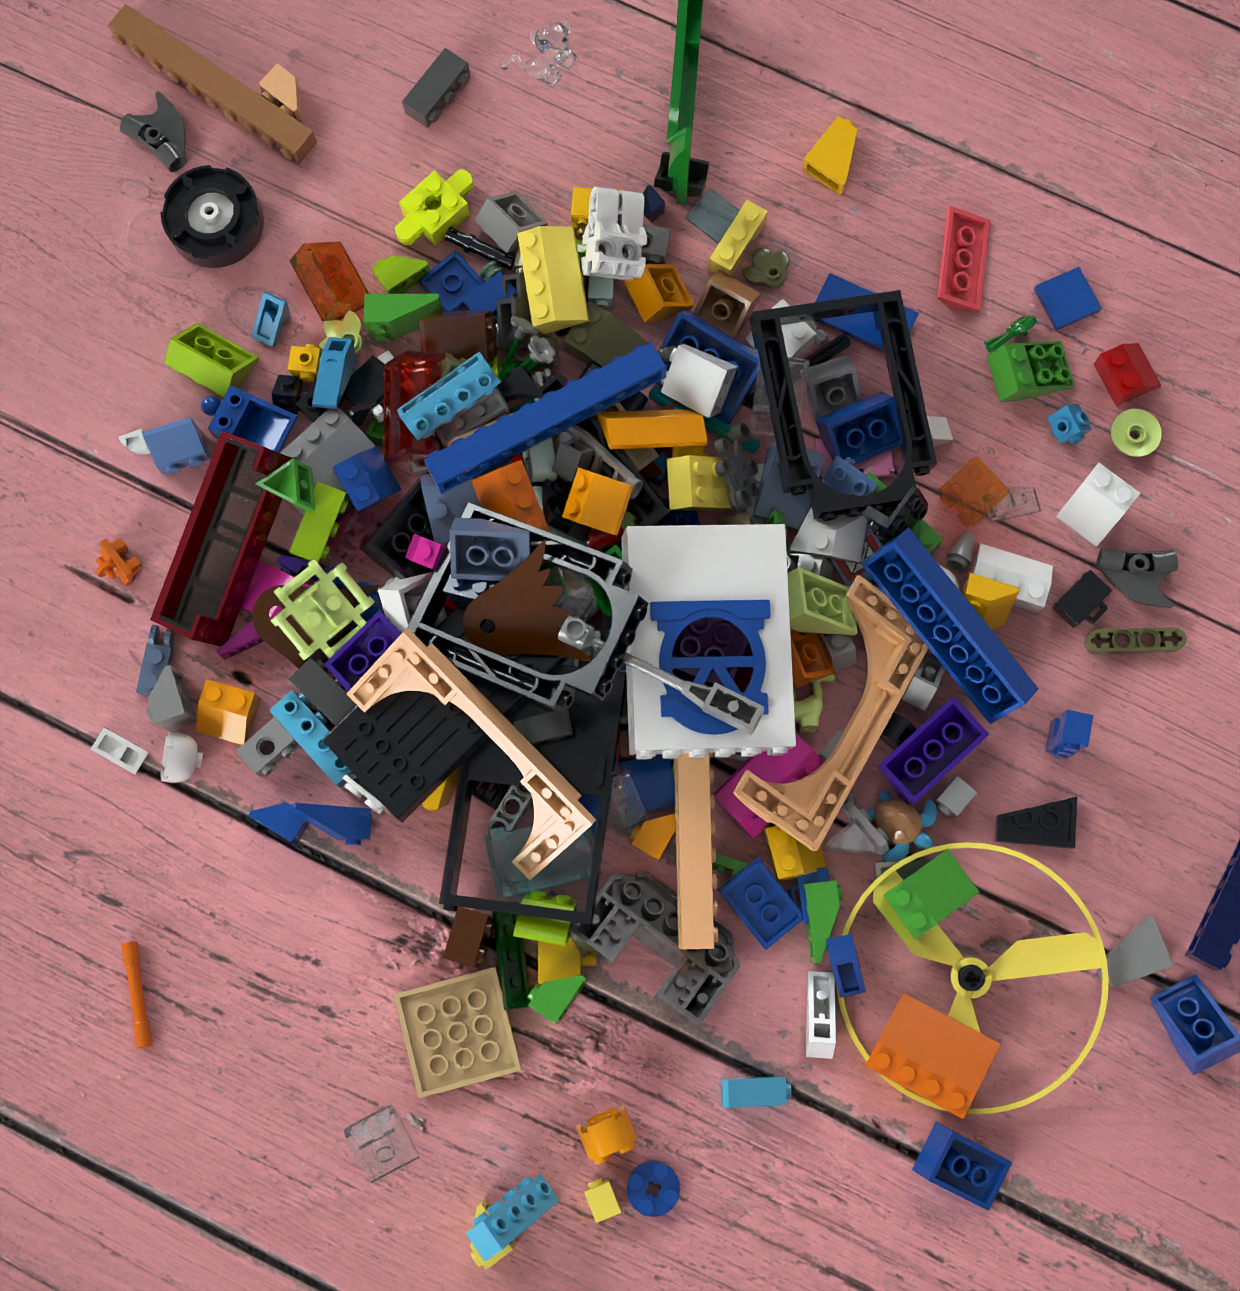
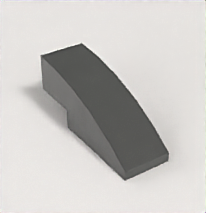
(520, 309)

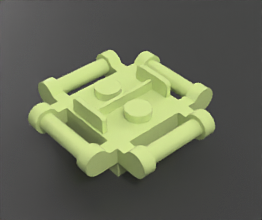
(320, 609)

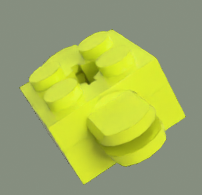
(446, 209)

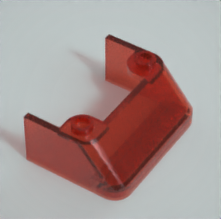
(403, 380)

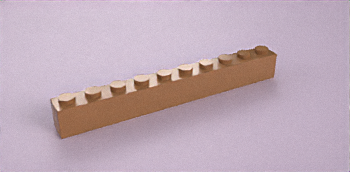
(212, 83)

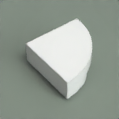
(135, 442)

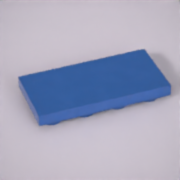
(860, 325)

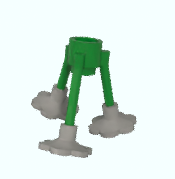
(540, 349)

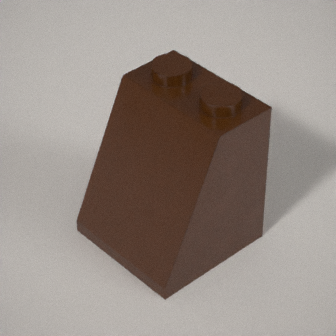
(459, 334)

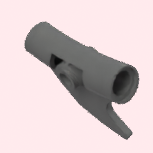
(159, 133)
(1139, 582)

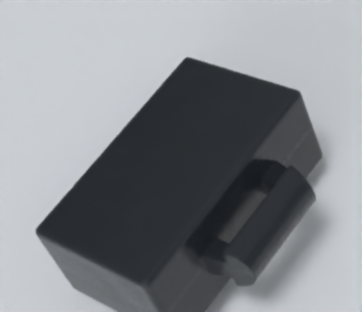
(1083, 599)

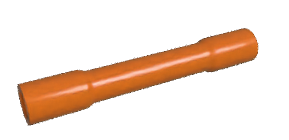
(132, 965)

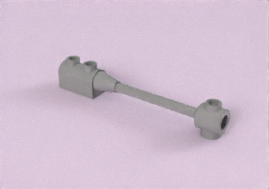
(714, 700)

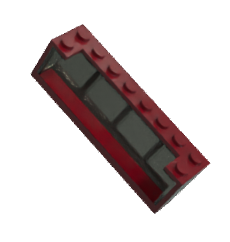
(220, 543)

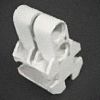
(617, 225)

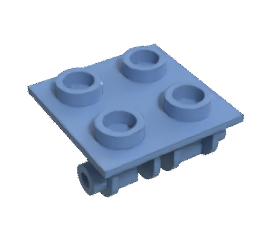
(847, 479)

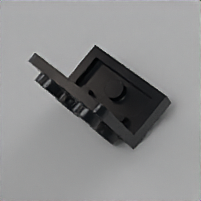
(906, 515)

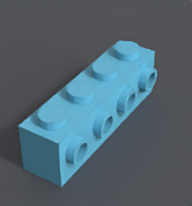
(449, 396)
(309, 731)
(511, 1217)

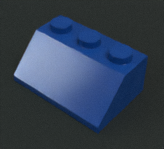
(861, 428)

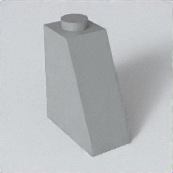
(1137, 954)

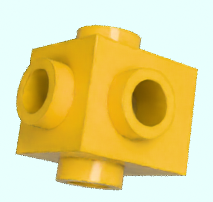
(304, 362)

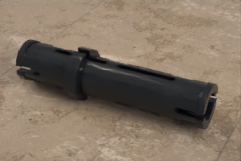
(478, 247)

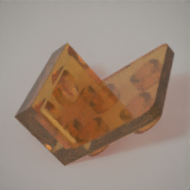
(973, 492)

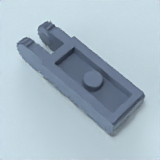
(155, 659)

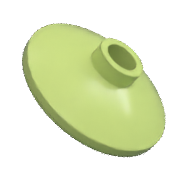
(1142, 424)

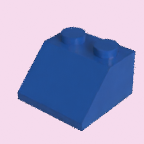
(366, 479)

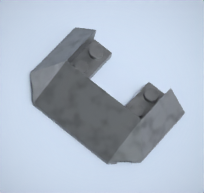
(649, 912)

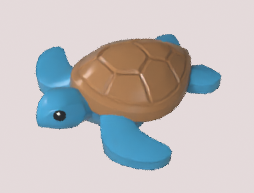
(903, 825)

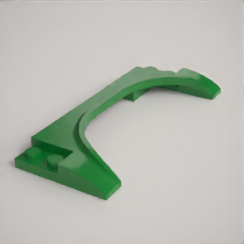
(683, 94)

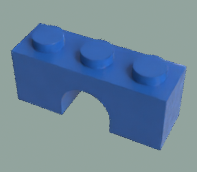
(1069, 734)

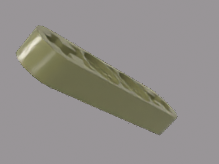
(1135, 644)

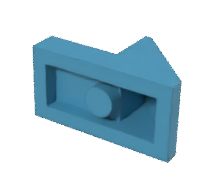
(269, 319)

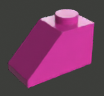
(425, 551)

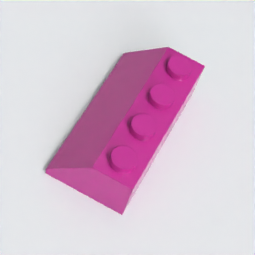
(781, 769)

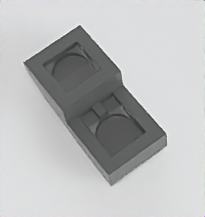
(545, 727)

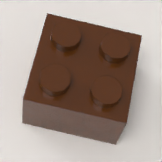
(469, 937)

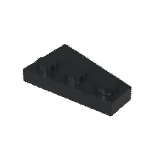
(1040, 825)

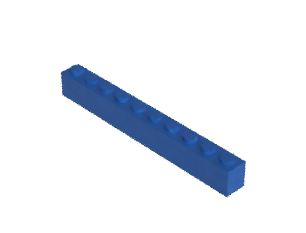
(545, 417)

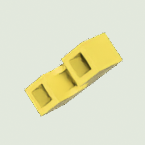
(741, 232)

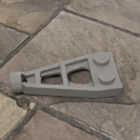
(600, 454)

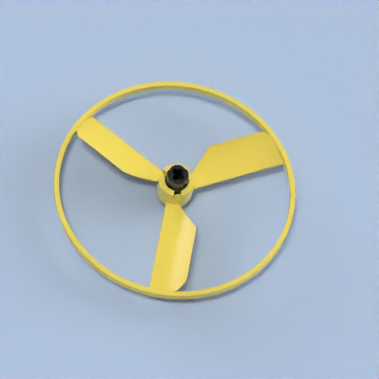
(1021, 960)

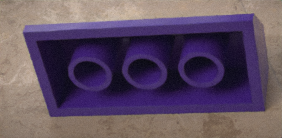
(932, 751)

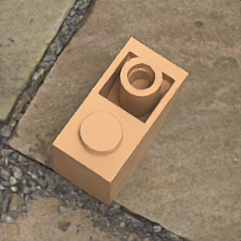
(282, 90)

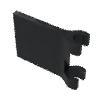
(364, 390)

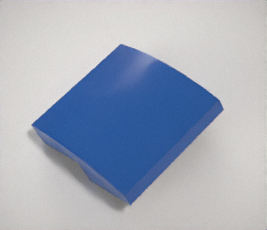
(653, 781)

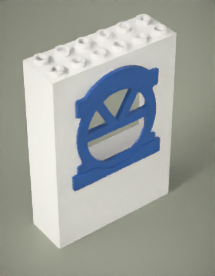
(709, 574)

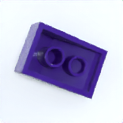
(362, 650)

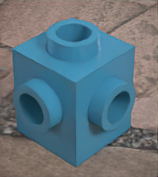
(1069, 424)

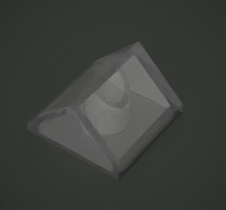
(853, 840)

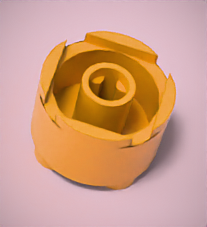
(607, 1134)

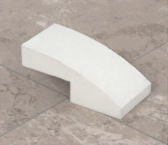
(119, 751)

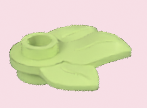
(349, 328)

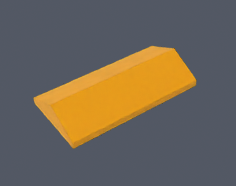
(653, 428)

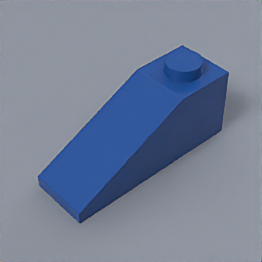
(337, 821)

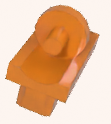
(114, 563)

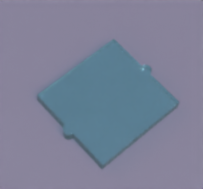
(712, 215)

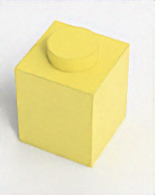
(602, 1199)

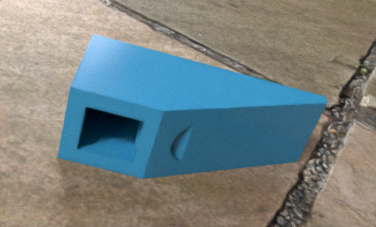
(334, 372)

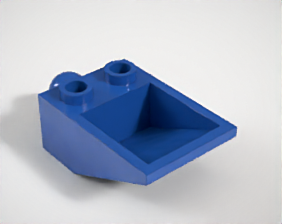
(249, 419)

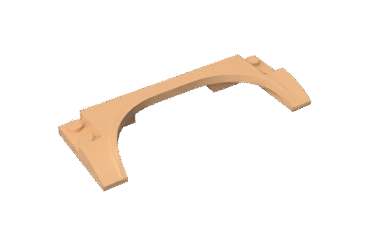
(893, 655)
(414, 667)

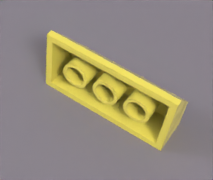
(553, 278)

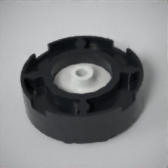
(212, 216)

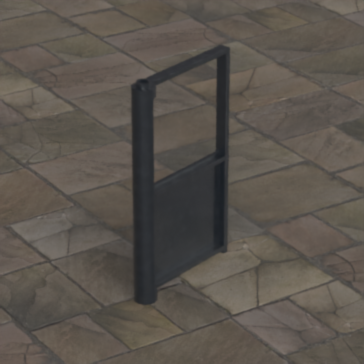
(582, 759)

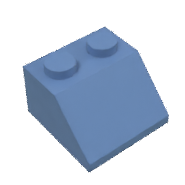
(177, 446)

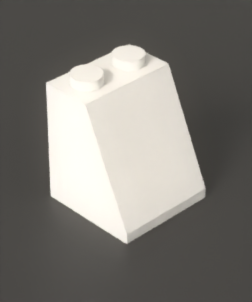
(698, 380)
(1097, 504)

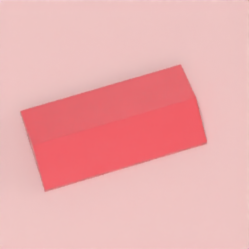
(963, 260)

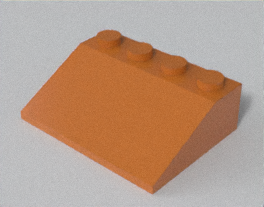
(933, 1055)

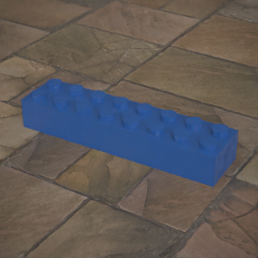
(950, 626)

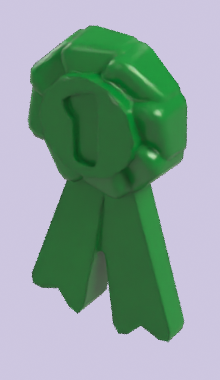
(1017, 327)

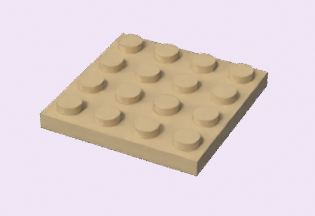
(457, 1032)

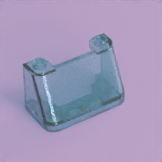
(569, 866)

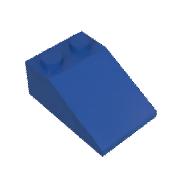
(1196, 1024)
(961, 1166)

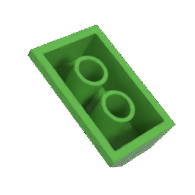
(556, 997)

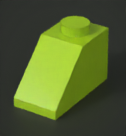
(399, 273)

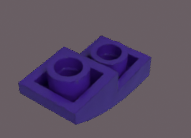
(294, 566)

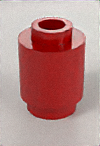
(602, 540)

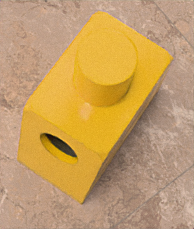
(561, 961)

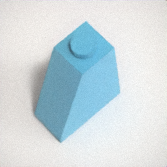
(754, 1092)

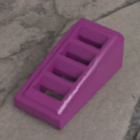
(241, 641)

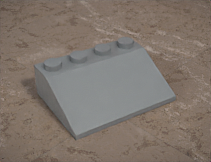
(326, 444)

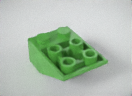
(1029, 370)

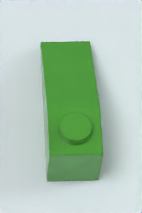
(822, 910)

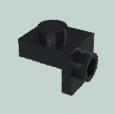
(286, 392)

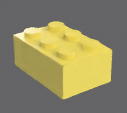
(696, 484)

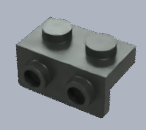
(697, 176)

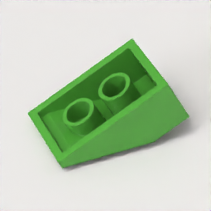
(397, 315)
(931, 893)

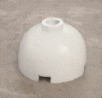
(179, 757)

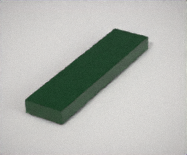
(511, 962)

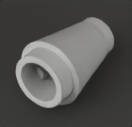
(961, 553)

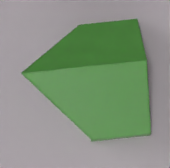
(293, 483)

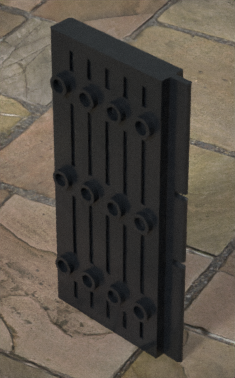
(414, 740)

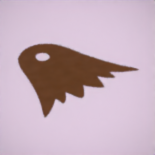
(521, 614)
(276, 637)

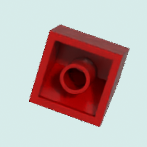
(1126, 373)

